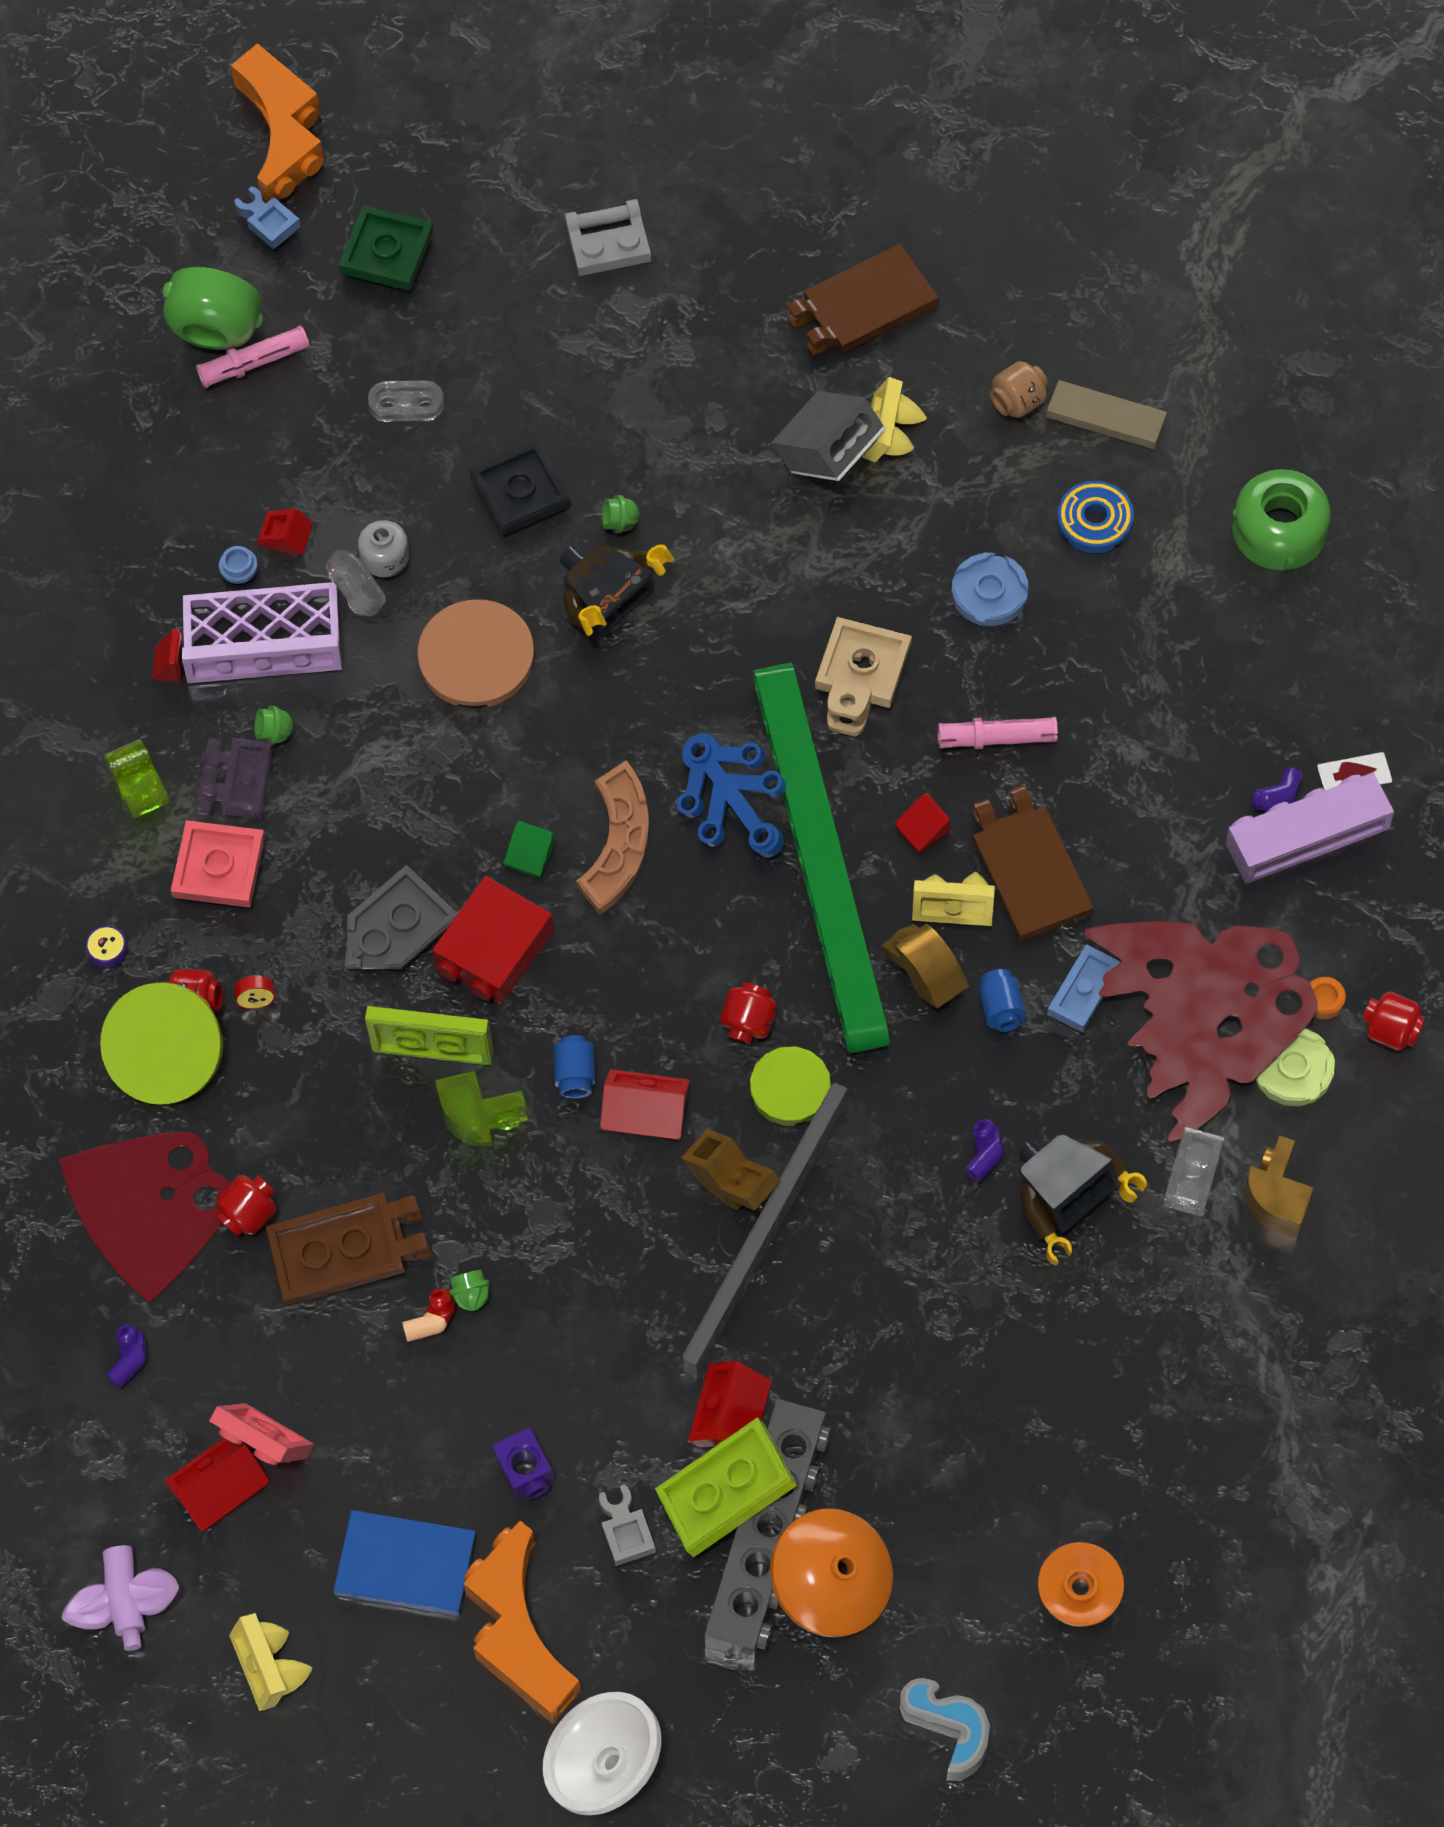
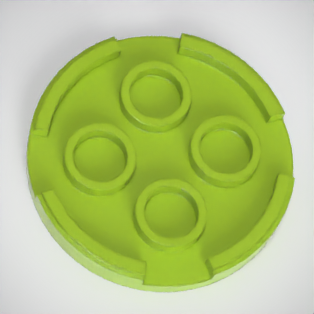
(161, 1043)

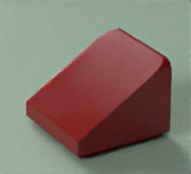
(285, 531)
(168, 658)
(923, 823)

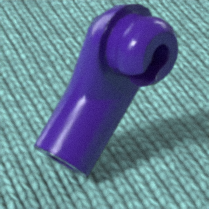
(1284, 792)
(989, 1149)
(132, 1354)

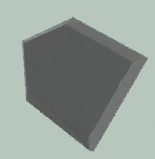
(396, 923)

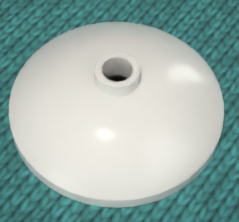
(602, 1753)

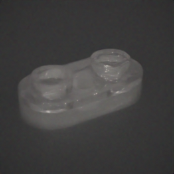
(407, 398)
(355, 583)

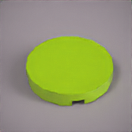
(789, 1085)

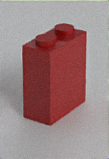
(492, 941)

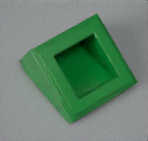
(529, 849)

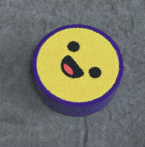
(106, 946)

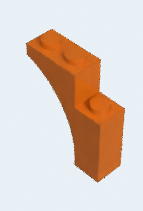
(288, 110)
(511, 1644)

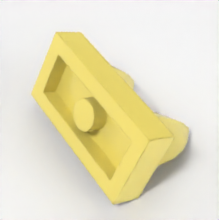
(892, 408)
(954, 902)
(267, 1678)

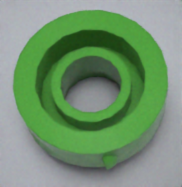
(211, 308)
(1280, 543)

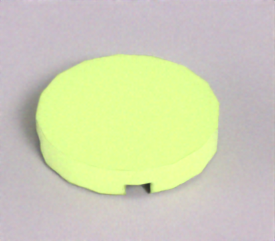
(1299, 1072)

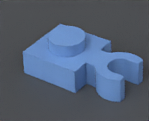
(268, 220)

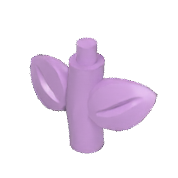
(121, 1597)

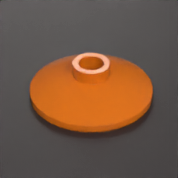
(1086, 1565)

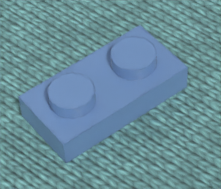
(1080, 991)

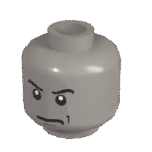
(383, 548)

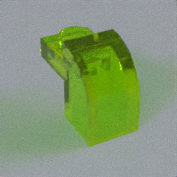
(136, 778)
(472, 1117)

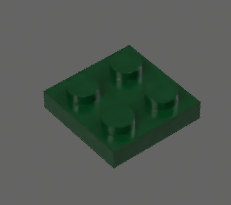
(386, 248)

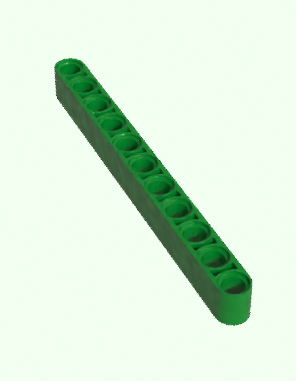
(821, 859)

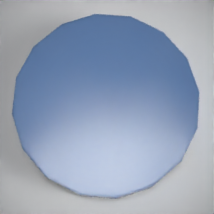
(989, 589)

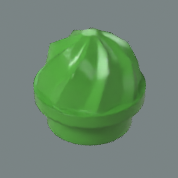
(619, 514)
(272, 725)
(470, 1290)

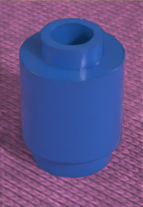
(1001, 1000)
(574, 1067)

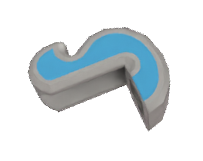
(950, 1716)

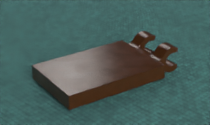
(863, 302)
(1029, 867)
(345, 1247)

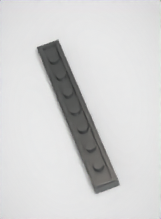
(764, 1230)

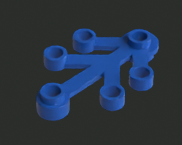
(727, 789)

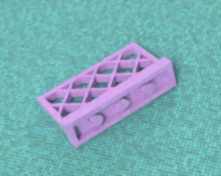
(262, 654)

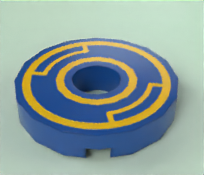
(1097, 497)

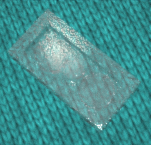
(1193, 1171)

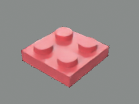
(218, 864)
(270, 1439)

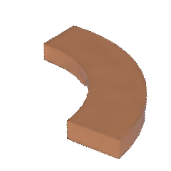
(626, 840)

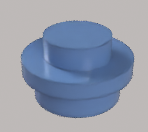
(238, 565)

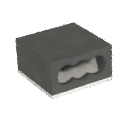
(828, 435)

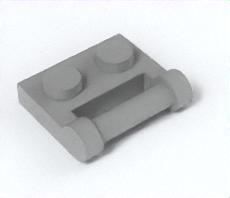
(610, 247)

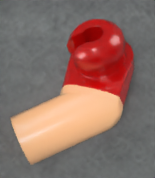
(435, 1319)

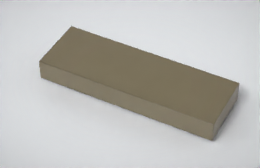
(1106, 414)

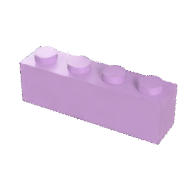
(1309, 827)

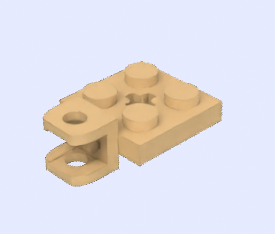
(853, 687)

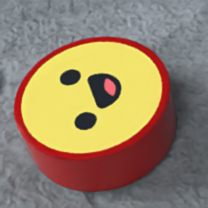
(254, 992)

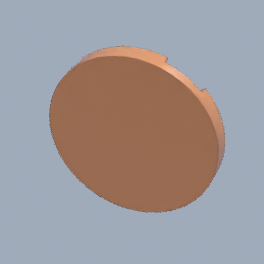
(475, 653)

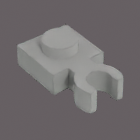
(626, 1531)

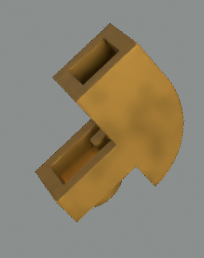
(927, 962)
(727, 1172)
(1275, 1199)

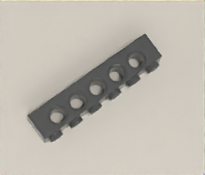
(726, 1629)

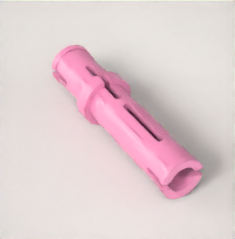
(252, 356)
(997, 732)

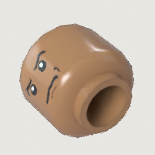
(1018, 389)

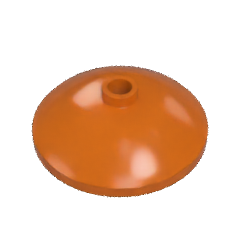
(808, 1575)

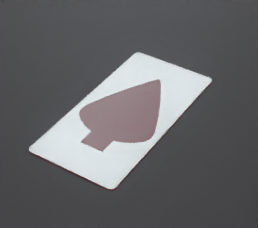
(1335, 772)

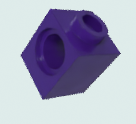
(521, 1448)

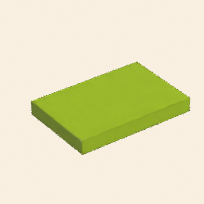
(429, 1035)
(725, 1487)

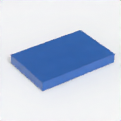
(404, 1562)

